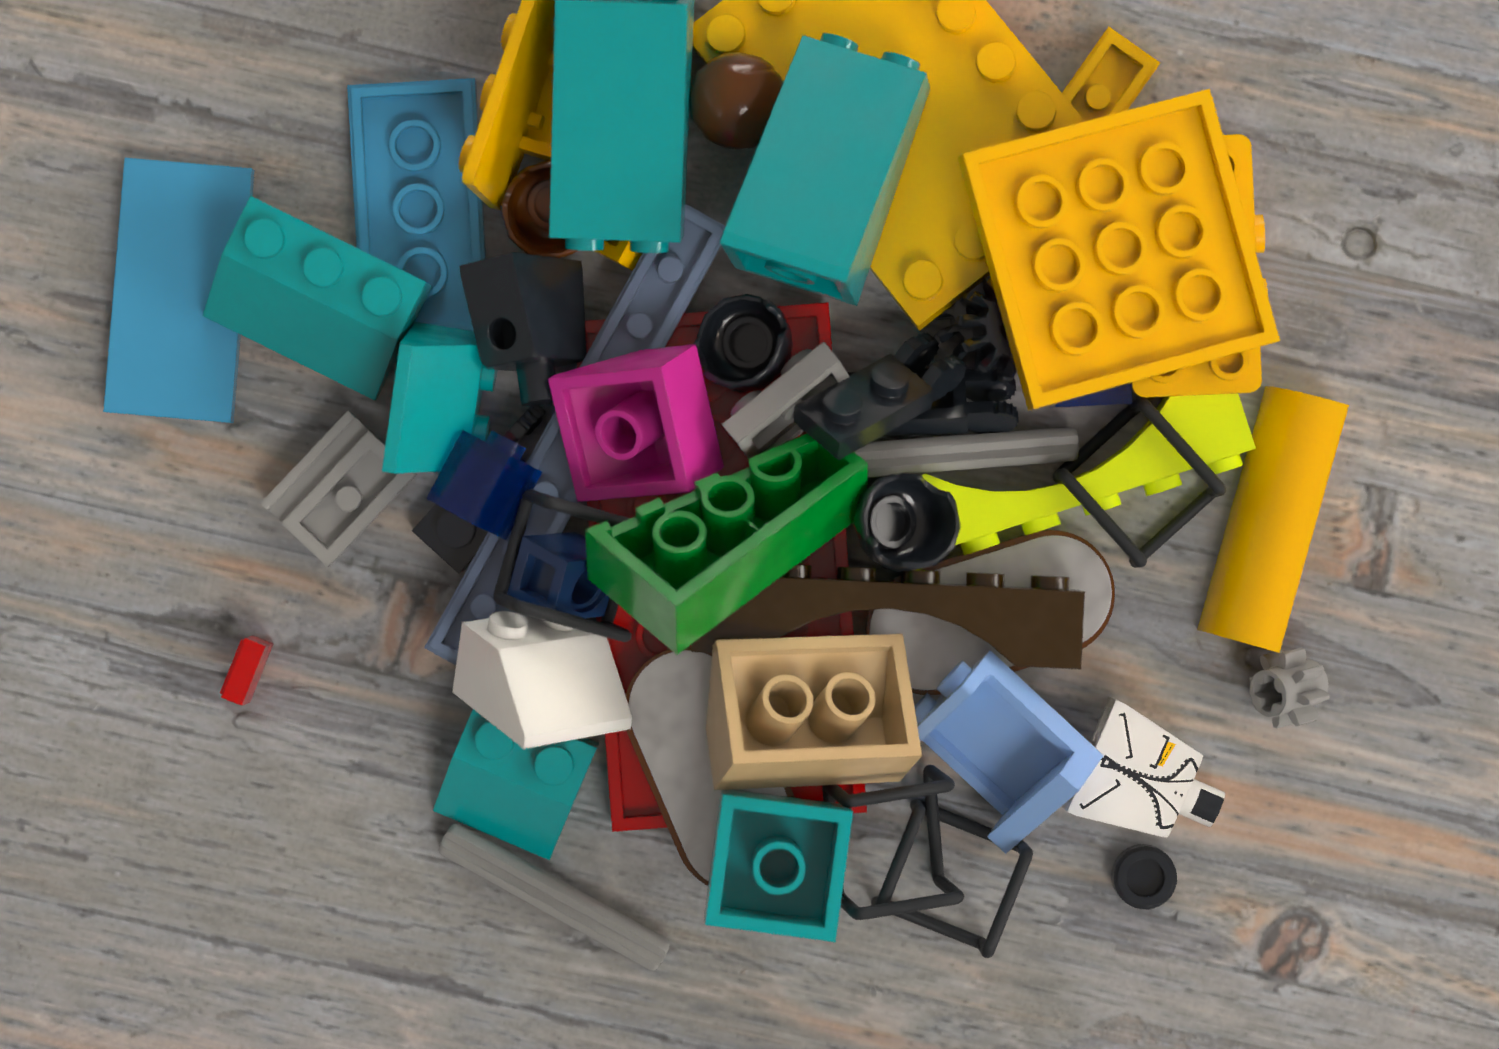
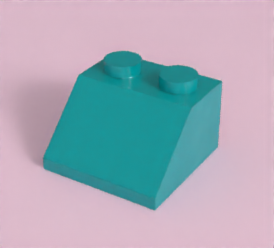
(435, 398)
(511, 789)

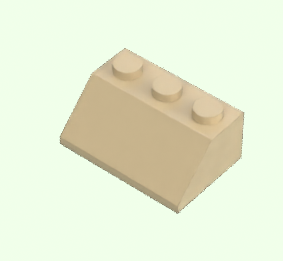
(810, 712)

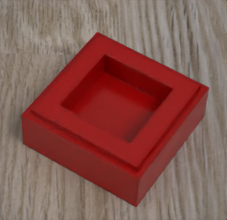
(246, 670)

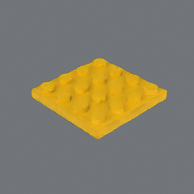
(1118, 249)

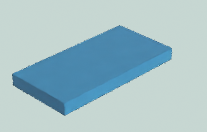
(411, 188)
(168, 250)

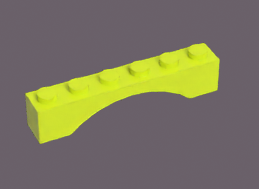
(1209, 423)

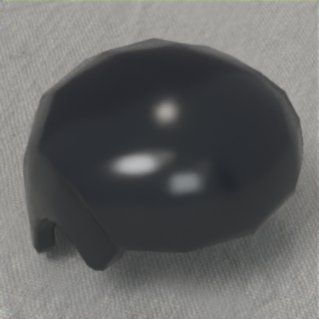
(744, 343)
(906, 522)

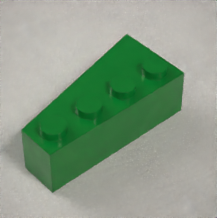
(720, 546)

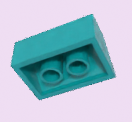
(314, 298)

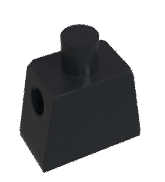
(527, 317)

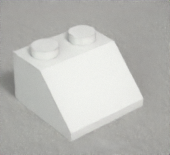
(539, 679)

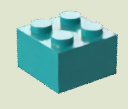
(778, 865)

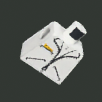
(1143, 777)

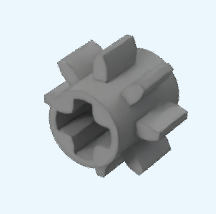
(1289, 687)

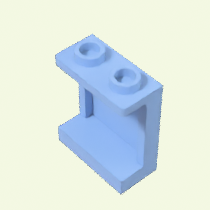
(1005, 745)

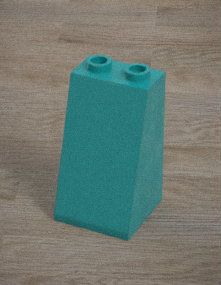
(620, 122)
(827, 168)

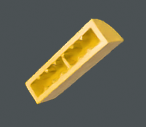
(1273, 518)

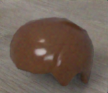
(734, 99)
(527, 212)

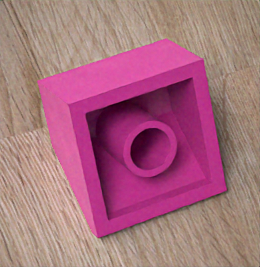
(637, 424)

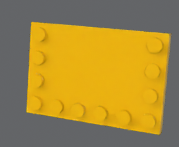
(979, 96)

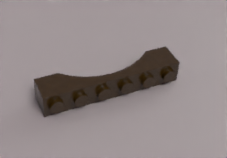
(1024, 624)

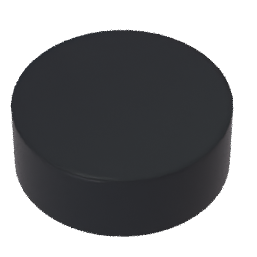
(1144, 876)

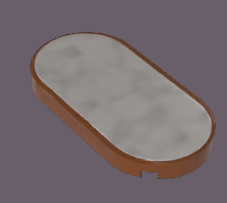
(938, 646)
(671, 744)

